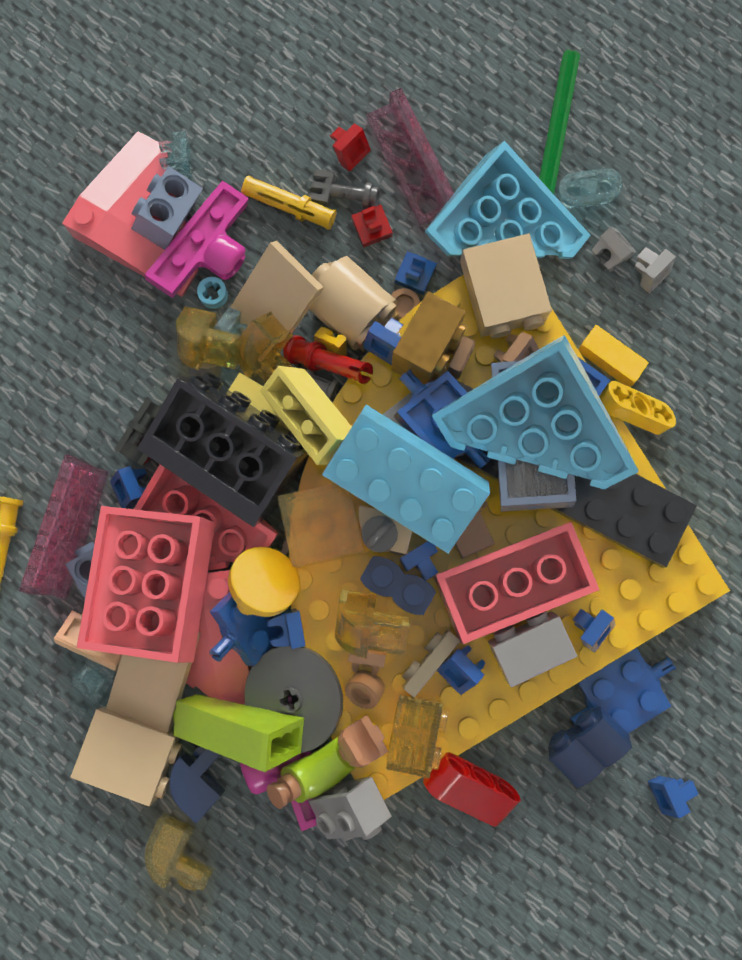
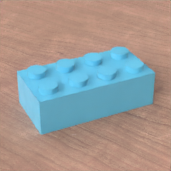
(407, 479)

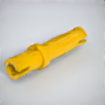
(301, 207)

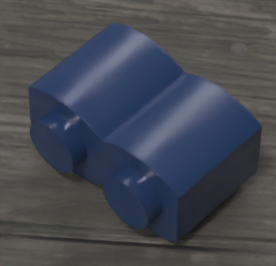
(406, 590)
(588, 746)

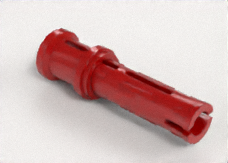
(317, 357)

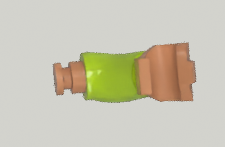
(326, 767)

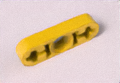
(637, 408)

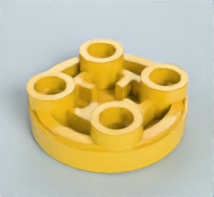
(263, 582)

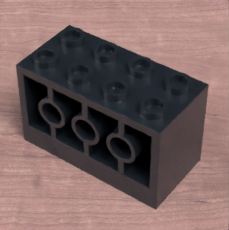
(224, 446)

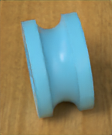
(222, 292)

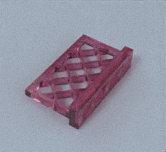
(64, 527)

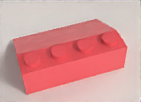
(146, 584)

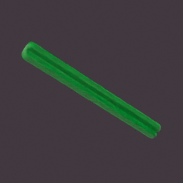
(559, 119)

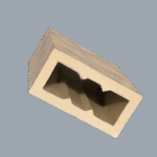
(505, 286)
(126, 757)

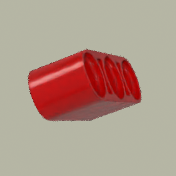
(472, 789)

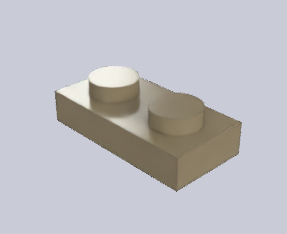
(419, 673)

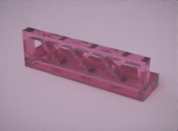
(419, 149)

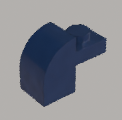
(191, 784)

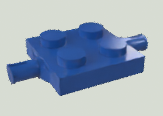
(427, 400)
(241, 632)
(627, 690)

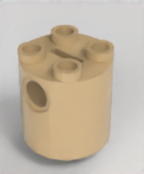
(351, 301)

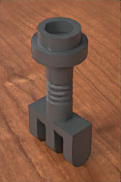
(368, 195)

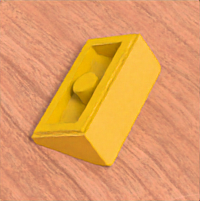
(613, 356)

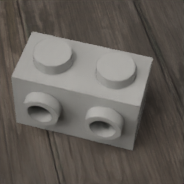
(531, 647)
(350, 810)

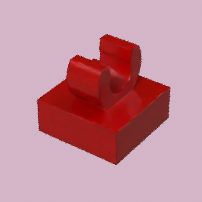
(350, 146)
(372, 225)

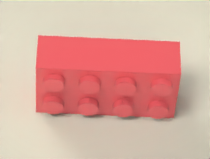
(516, 583)

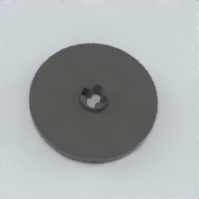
(303, 674)

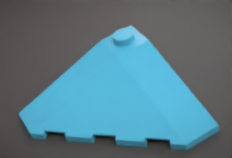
(503, 202)
(543, 416)

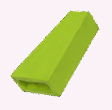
(239, 731)

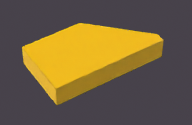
(331, 342)

